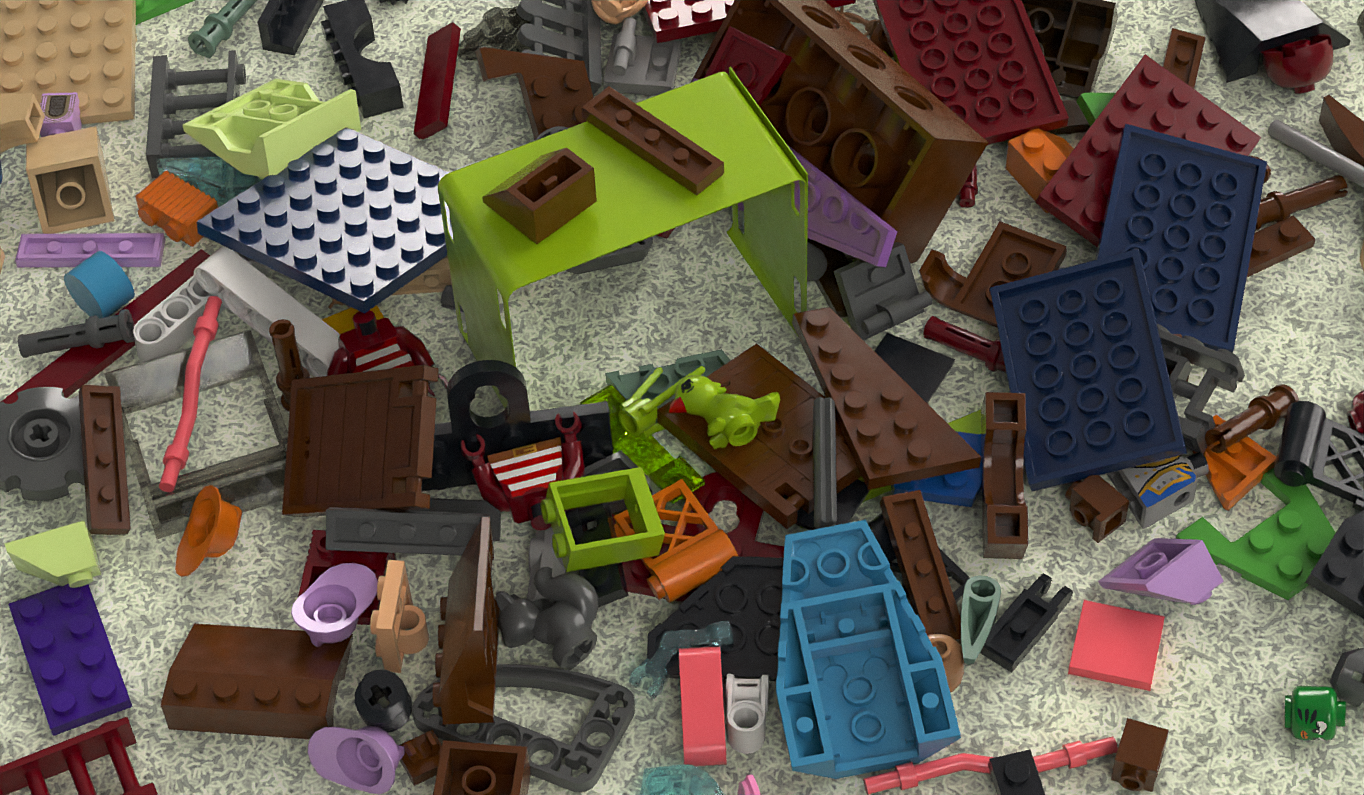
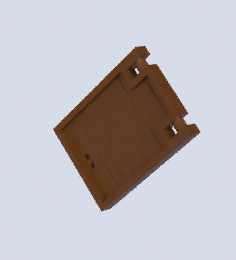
(360, 441)
(781, 453)

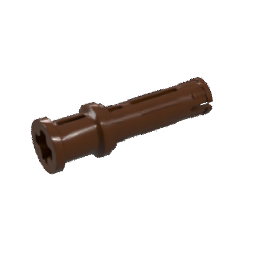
(1280, 205)
(287, 358)
(1262, 413)

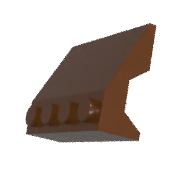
(469, 636)
(254, 682)

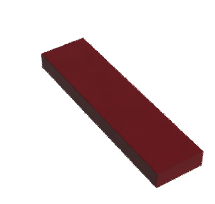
(437, 81)

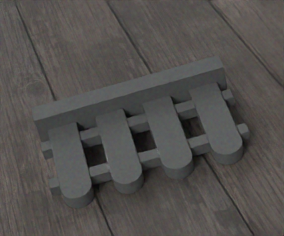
(580, 33)

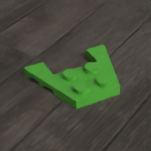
(1278, 550)

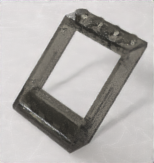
(242, 481)

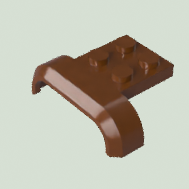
(1007, 257)

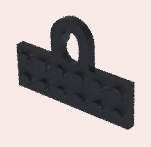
(508, 429)

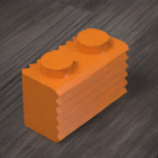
(174, 207)

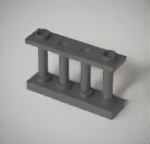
(164, 103)
(436, 530)

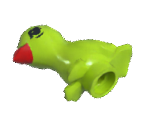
(729, 416)

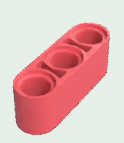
(702, 706)

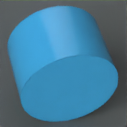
(99, 285)

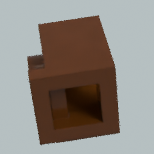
(1097, 506)

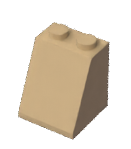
(69, 181)

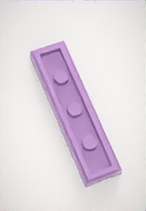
(73, 249)

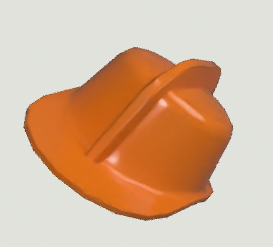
(209, 532)

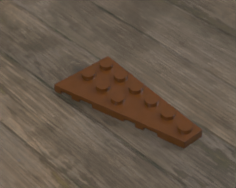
(880, 416)

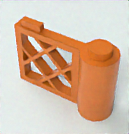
(689, 558)

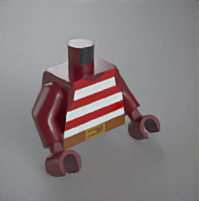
(378, 347)
(520, 477)

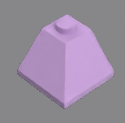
(1167, 571)

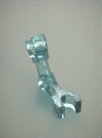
(671, 641)

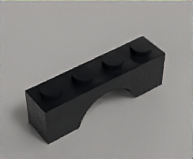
(375, 82)

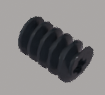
(378, 685)

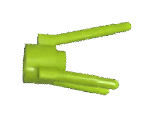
(640, 415)

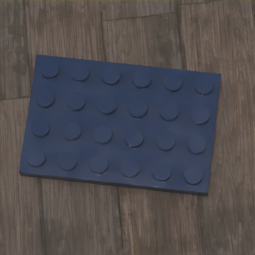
(1194, 227)
(1089, 368)

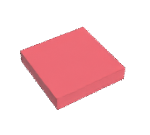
(1116, 645)

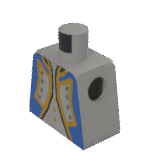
(1160, 486)

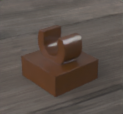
(421, 757)

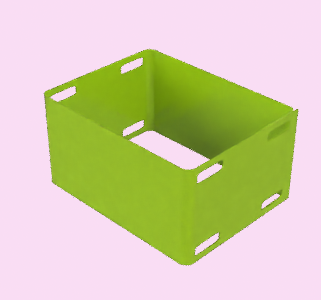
(630, 207)

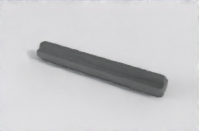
(824, 463)

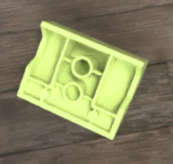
(273, 126)

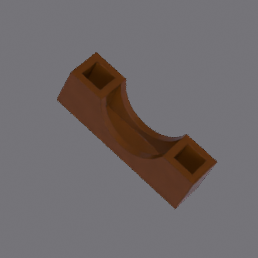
(1002, 475)

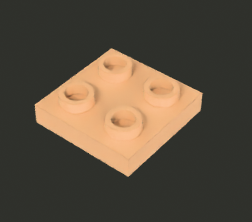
(395, 616)

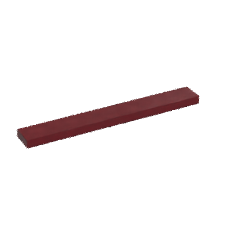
(84, 362)

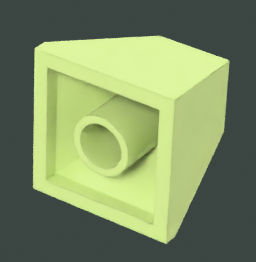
(57, 555)

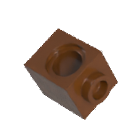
(1139, 755)

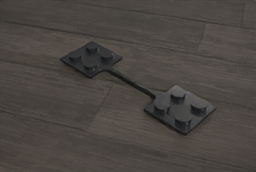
(923, 372)

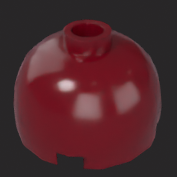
(1300, 63)

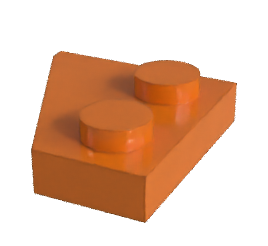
(1236, 468)

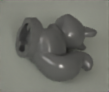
(563, 624)

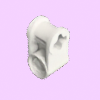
(746, 708)

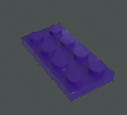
(69, 657)

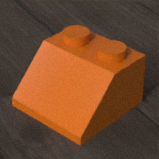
(1035, 159)

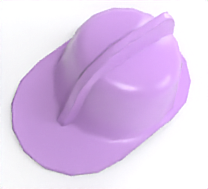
(335, 602)
(356, 758)

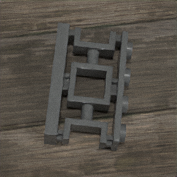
(1222, 371)

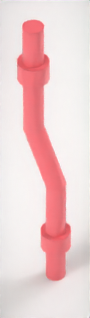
(177, 453)
(908, 775)

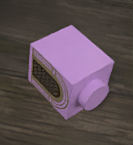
(60, 113)

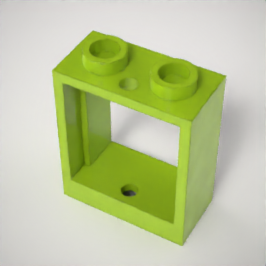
(598, 489)

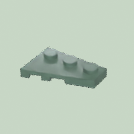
(630, 382)

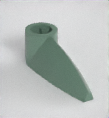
(978, 614)

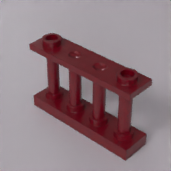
(72, 755)

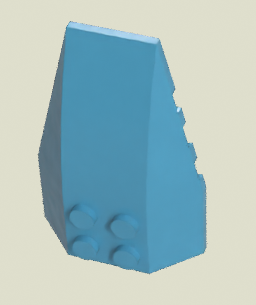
(855, 660)

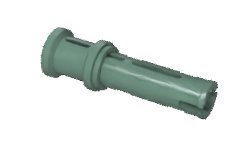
(218, 27)

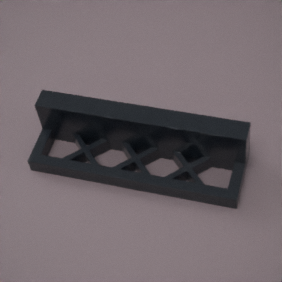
(286, 24)

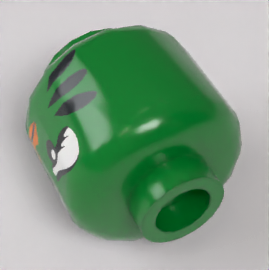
(1314, 713)

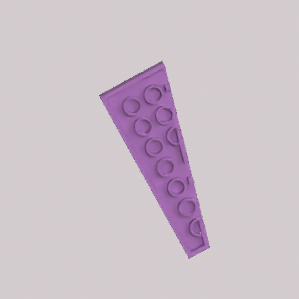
(842, 220)

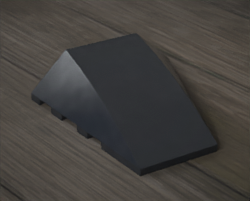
(1252, 26)

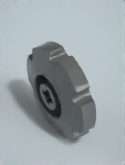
(41, 444)

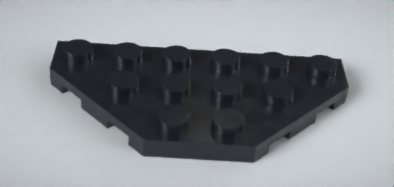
(751, 600)

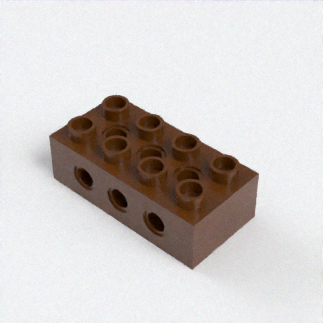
(859, 116)

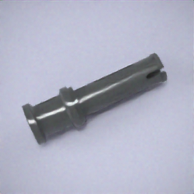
(93, 332)

